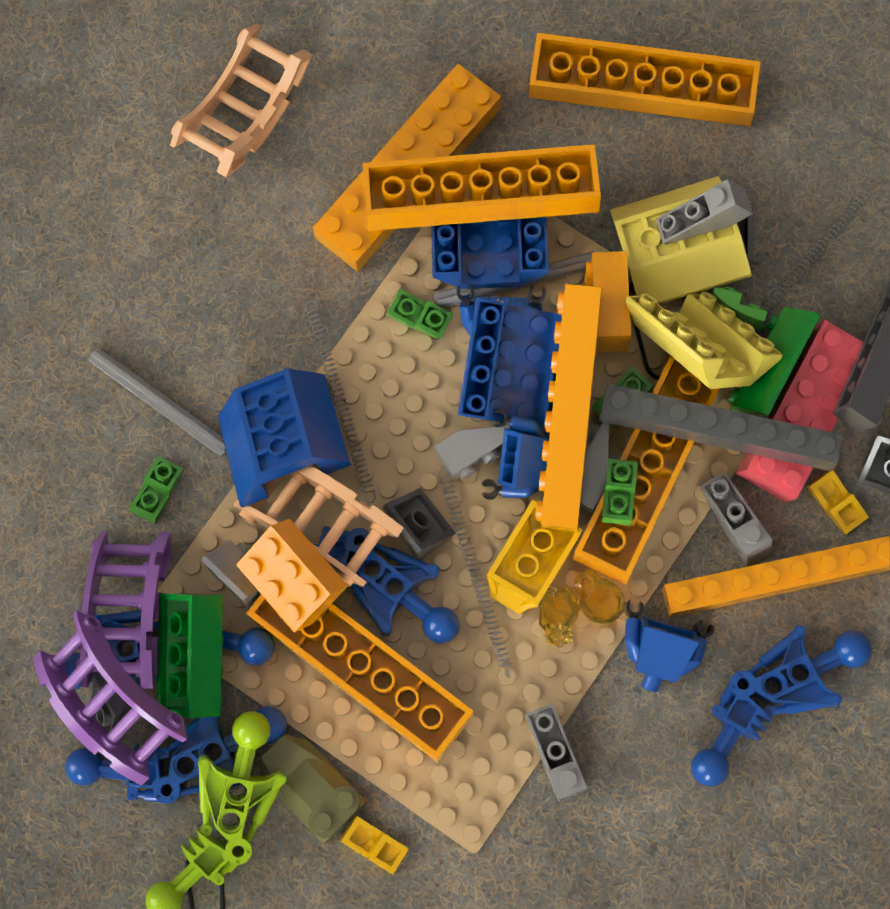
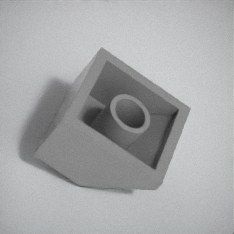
(223, 566)

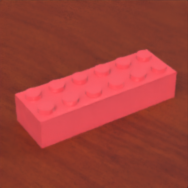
(806, 401)

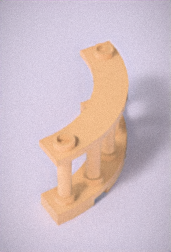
(263, 120)
(325, 489)

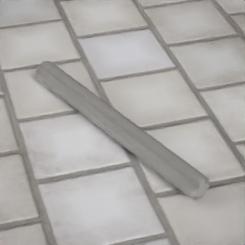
(556, 270)
(158, 401)

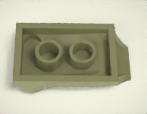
(312, 786)

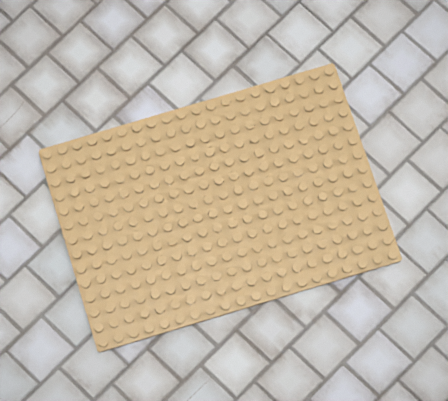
(402, 404)

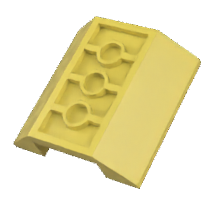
(684, 265)
(706, 339)

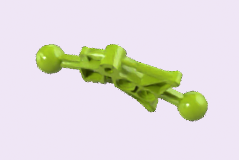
(208, 854)

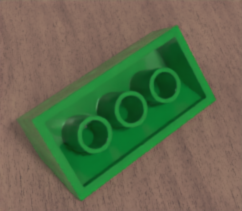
(789, 334)
(190, 654)

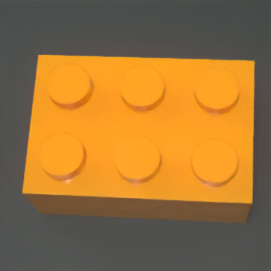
(611, 273)
(291, 575)

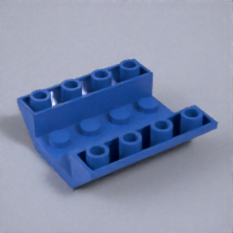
(490, 253)
(508, 362)
(279, 429)

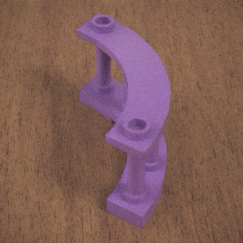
(147, 601)
(80, 718)

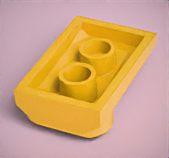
(529, 562)

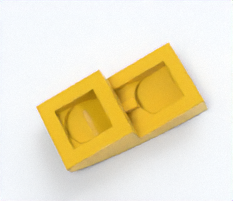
(837, 502)
(373, 844)

